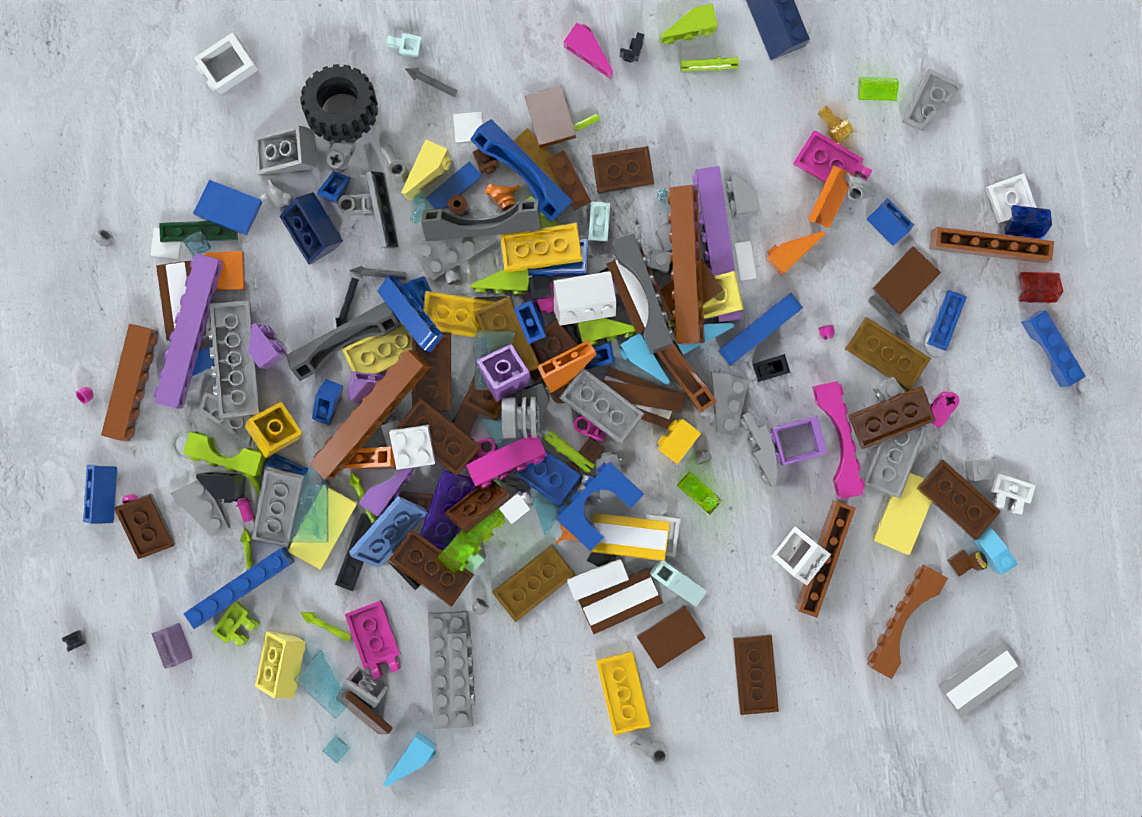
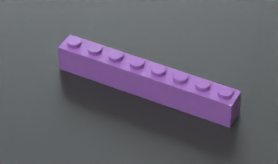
(715, 227)
(188, 331)

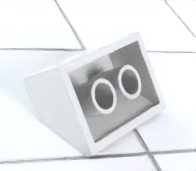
(584, 298)

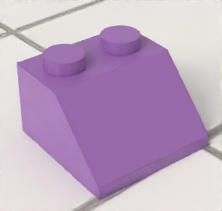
(504, 372)

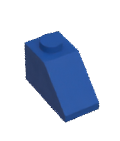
(531, 321)
(327, 401)

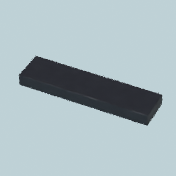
(382, 209)
(351, 566)

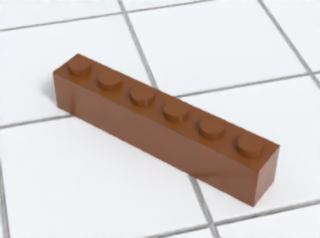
(991, 245)
(129, 383)
(831, 540)

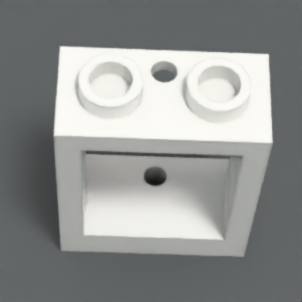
(235, 77)
(803, 570)

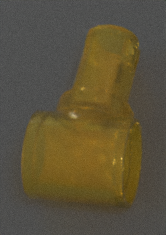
(838, 128)

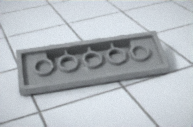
(233, 365)
(451, 670)

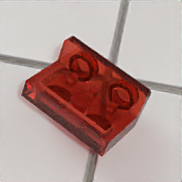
(1040, 287)

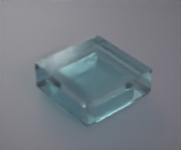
(196, 243)
(336, 749)

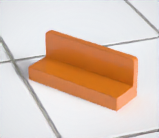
(830, 198)

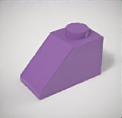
(361, 385)

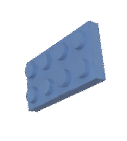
(388, 532)

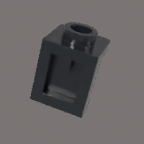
(636, 46)
(600, 559)

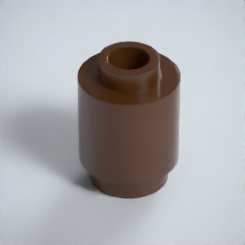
(460, 211)

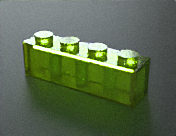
(467, 544)

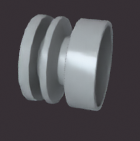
(520, 417)

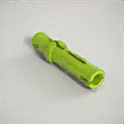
(709, 64)
(568, 451)

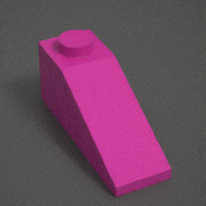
(585, 46)

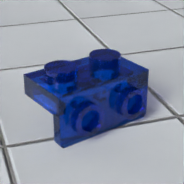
(1029, 222)

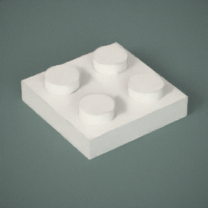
(1009, 193)
(412, 447)

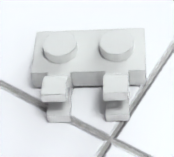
(1012, 488)

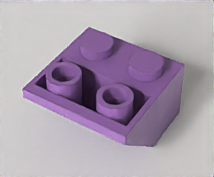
(264, 347)

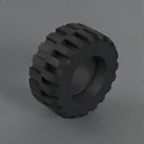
(339, 81)

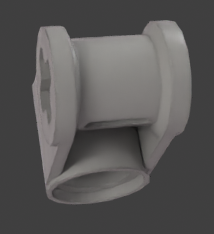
(342, 152)
(358, 204)

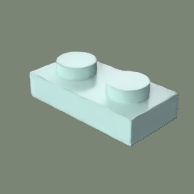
(599, 222)

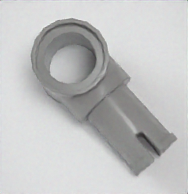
(395, 163)
(650, 749)

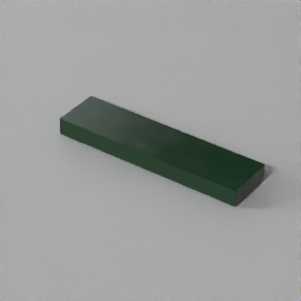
(179, 230)

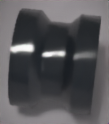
(73, 640)

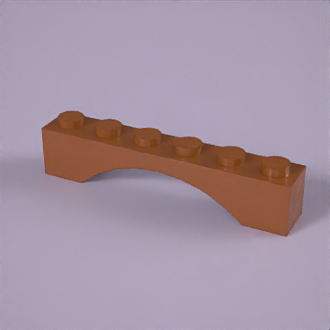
(686, 378)
(887, 653)

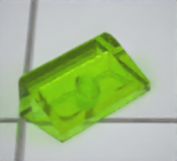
(878, 88)

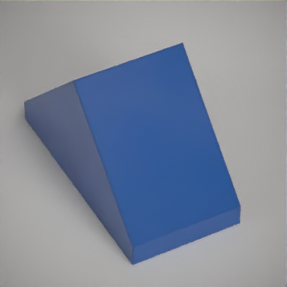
(334, 187)
(603, 356)

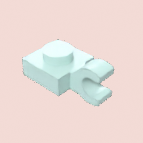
(407, 45)

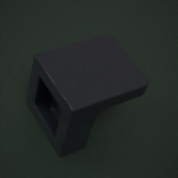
(540, 287)

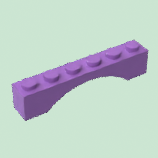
(379, 496)

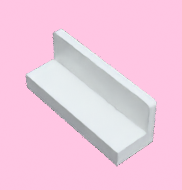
(597, 579)

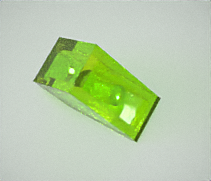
(699, 493)

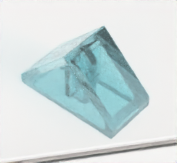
(494, 429)
(546, 513)

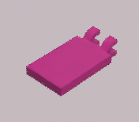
(822, 154)
(374, 638)

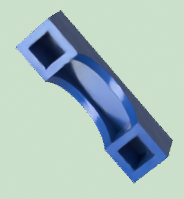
(1063, 363)

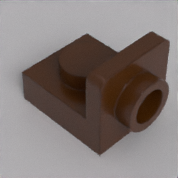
(486, 163)

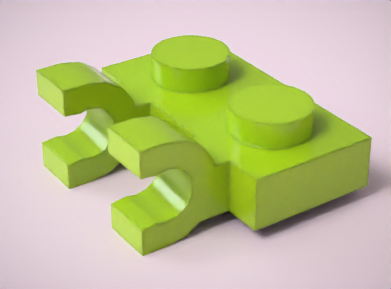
(232, 621)

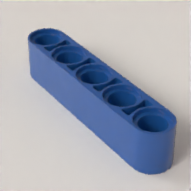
(410, 313)
(760, 329)

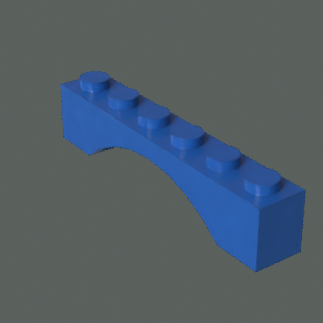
(498, 144)
(239, 587)

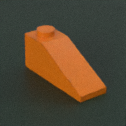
(788, 253)
(564, 367)
(373, 459)

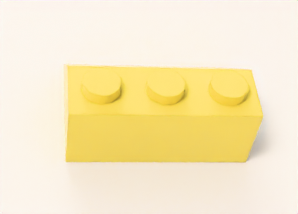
(280, 664)

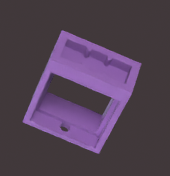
(817, 436)

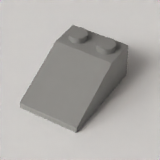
(285, 151)
(364, 687)

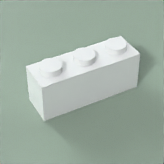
(516, 506)

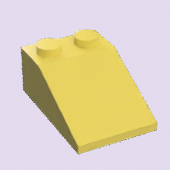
(428, 167)

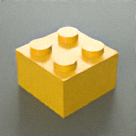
(273, 429)
(678, 440)

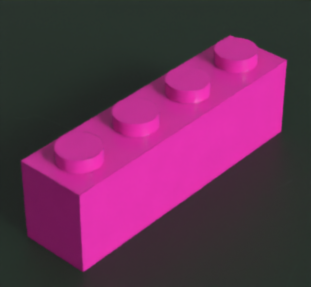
(506, 460)

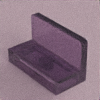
(172, 645)

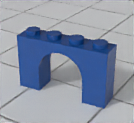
(573, 515)

